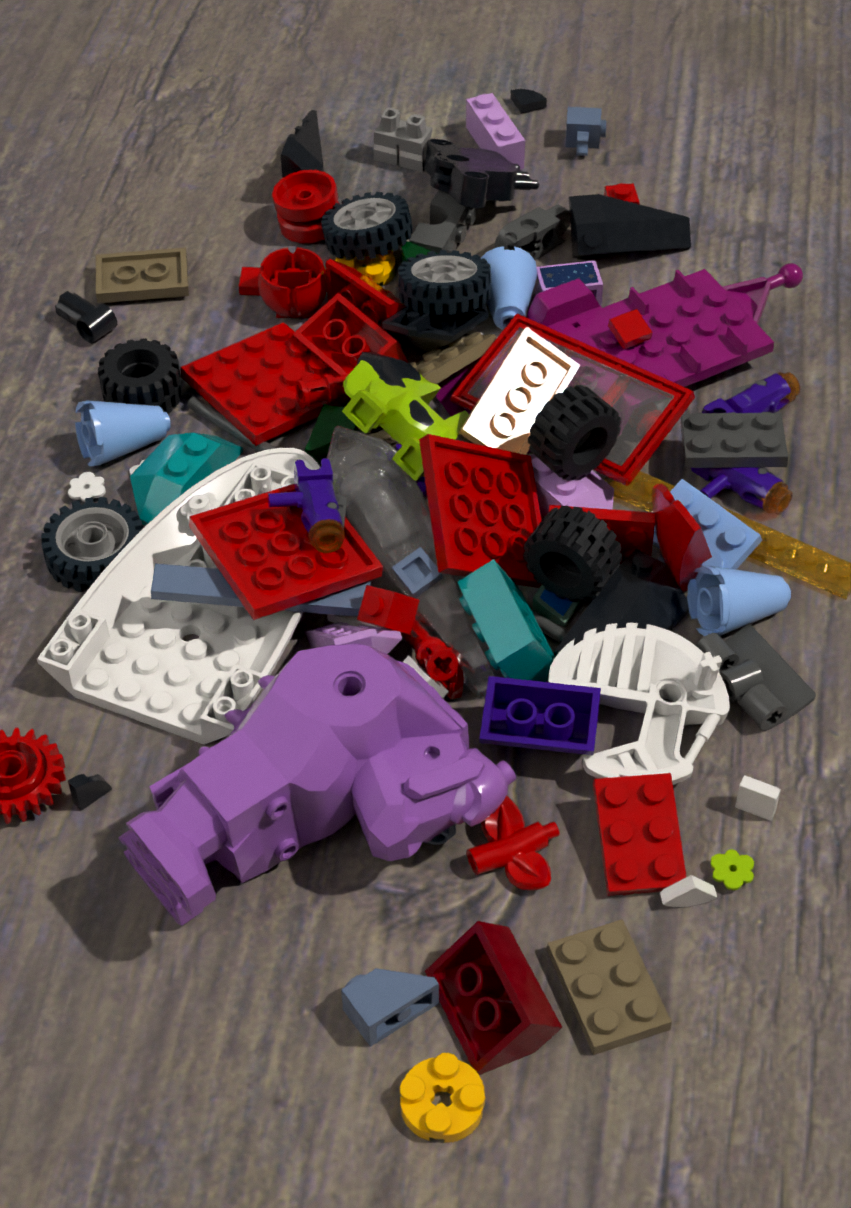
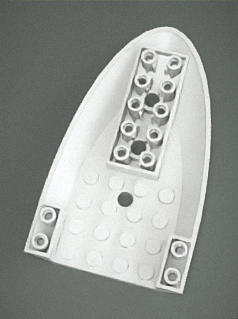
(130, 649)

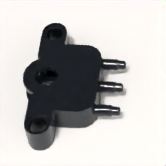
(474, 174)

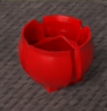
(292, 282)

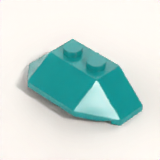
(176, 467)

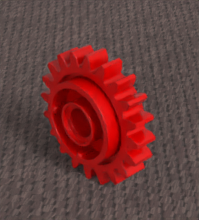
(28, 773)

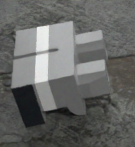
(402, 140)

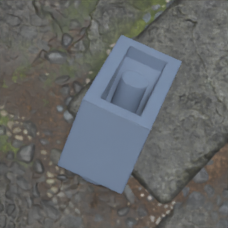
(387, 1001)

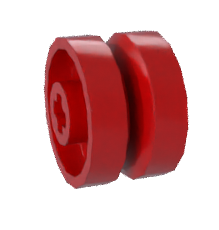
(302, 202)

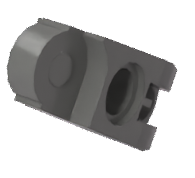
(535, 231)

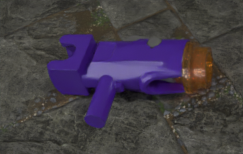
(759, 397)
(752, 484)
(322, 507)

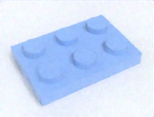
(726, 535)

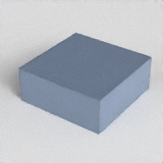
(417, 572)

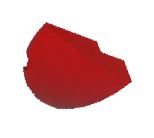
(678, 536)

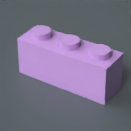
(494, 129)

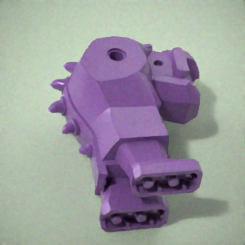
(321, 743)

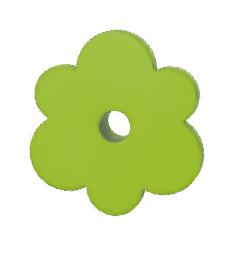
(732, 869)

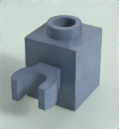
(584, 129)

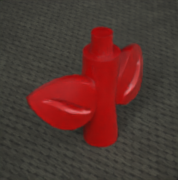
(514, 848)

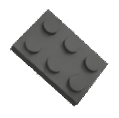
(733, 440)

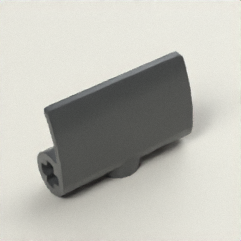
(758, 677)

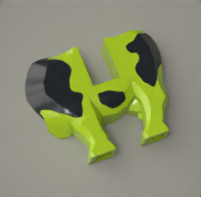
(397, 399)

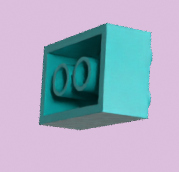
(506, 624)

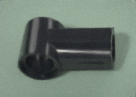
(89, 320)

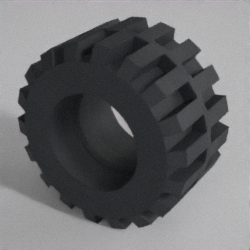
(141, 374)
(574, 432)
(572, 553)

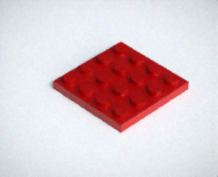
(256, 382)
(479, 506)
(270, 556)

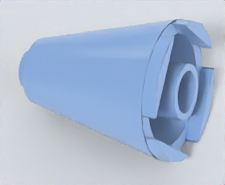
(511, 283)
(117, 429)
(734, 598)

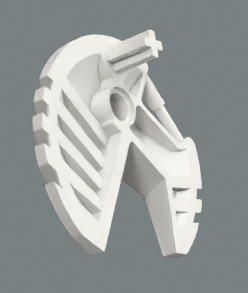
(635, 674)

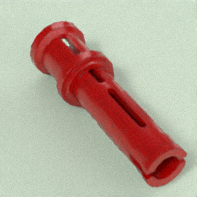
(327, 389)
(434, 656)

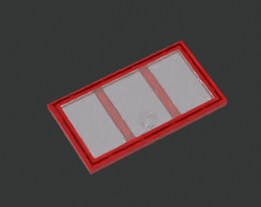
(644, 400)

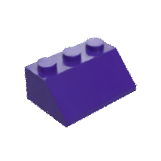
(540, 715)

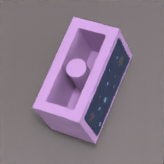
(559, 274)

